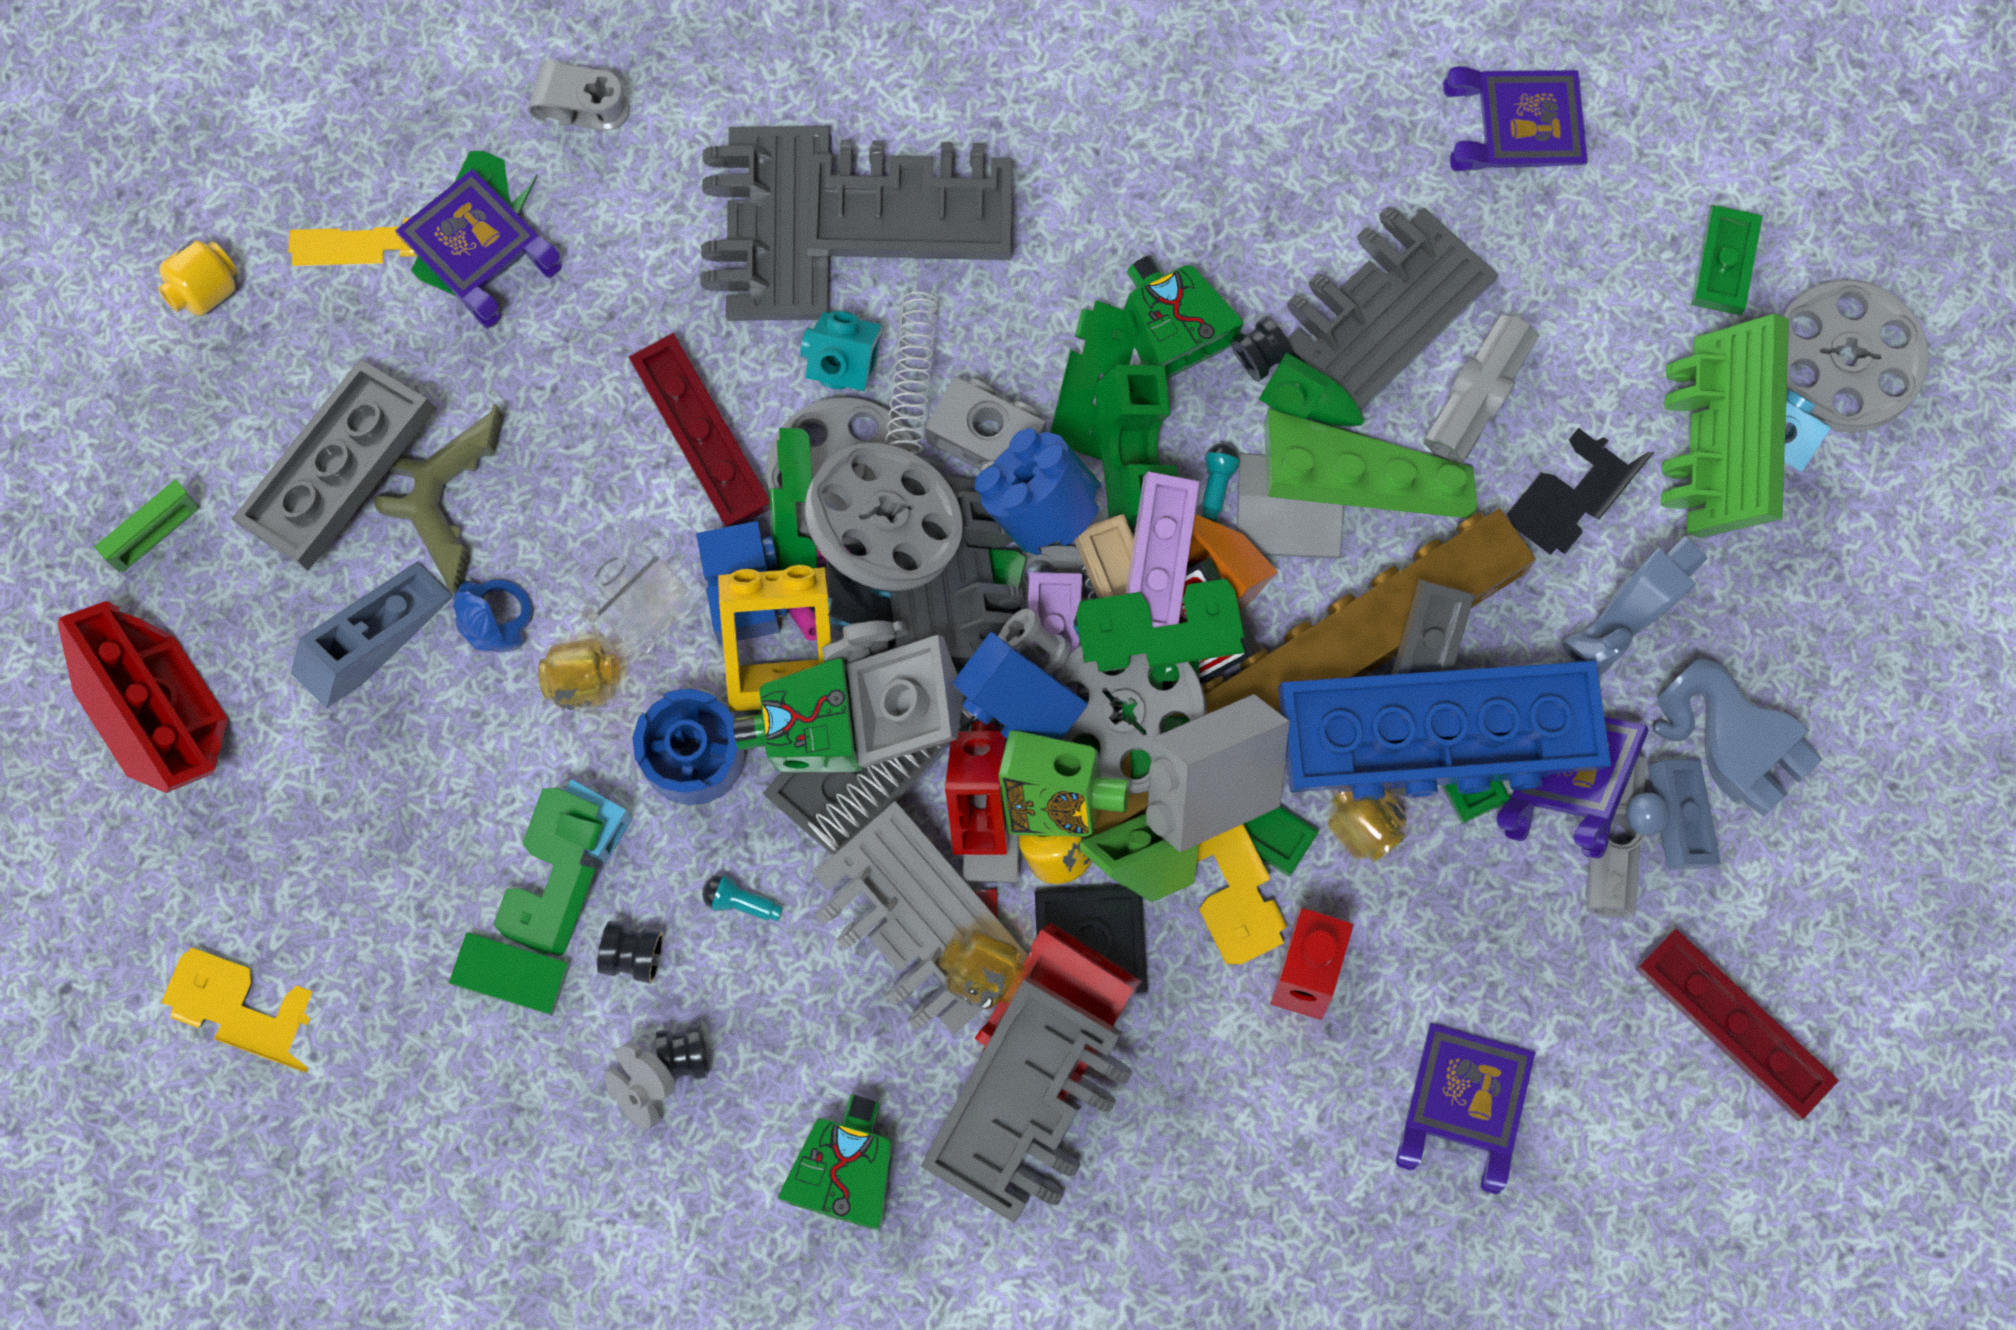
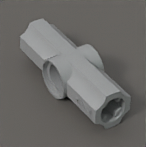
(1481, 389)
(1615, 875)

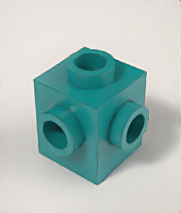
(841, 350)

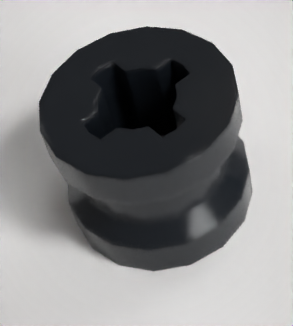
(1261, 348)
(683, 1052)

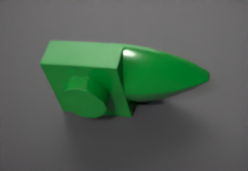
(1311, 394)

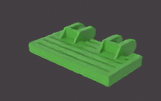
(1741, 437)

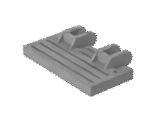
(920, 904)

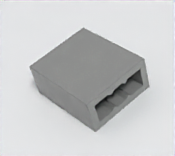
(1216, 772)

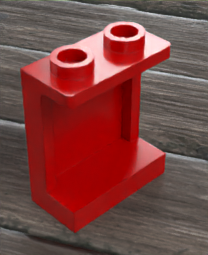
(1075, 974)

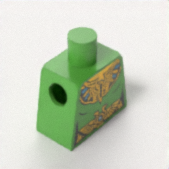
(1055, 787)

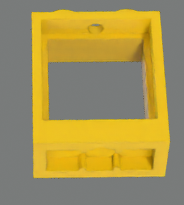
(769, 590)

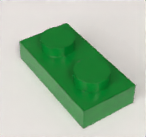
(1726, 260)

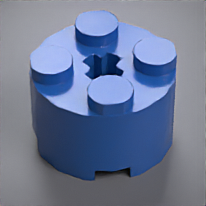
(1039, 491)
(667, 726)

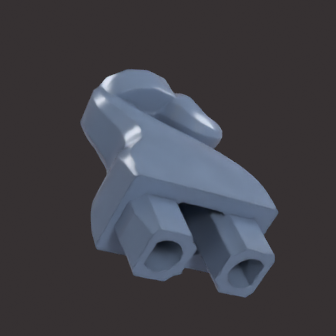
(1637, 604)
(1739, 736)

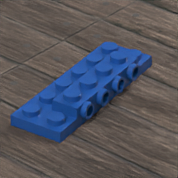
(1444, 729)

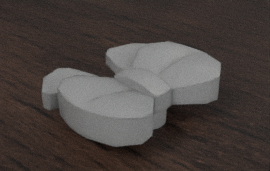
(864, 640)
(648, 1083)

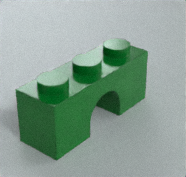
(1130, 410)

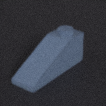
(366, 634)

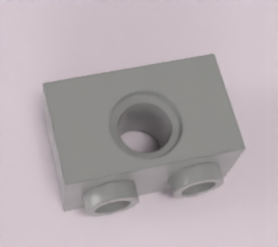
(964, 408)

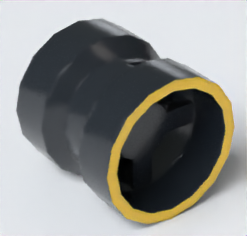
(629, 951)

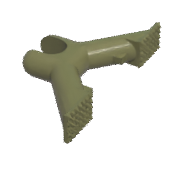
(423, 502)

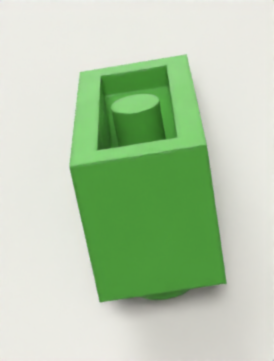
(1141, 859)

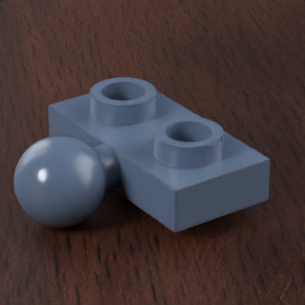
(1678, 811)

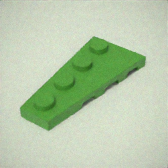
(1354, 470)

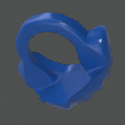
(478, 623)

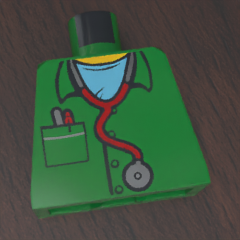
(1176, 317)
(804, 721)
(843, 1168)

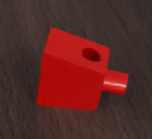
(971, 771)
(1311, 963)

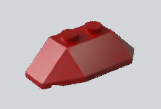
(142, 696)

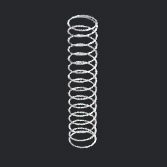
(902, 428)
(827, 840)

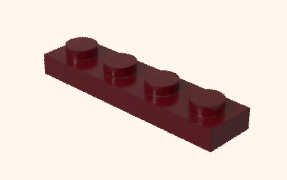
(700, 432)
(1737, 1025)

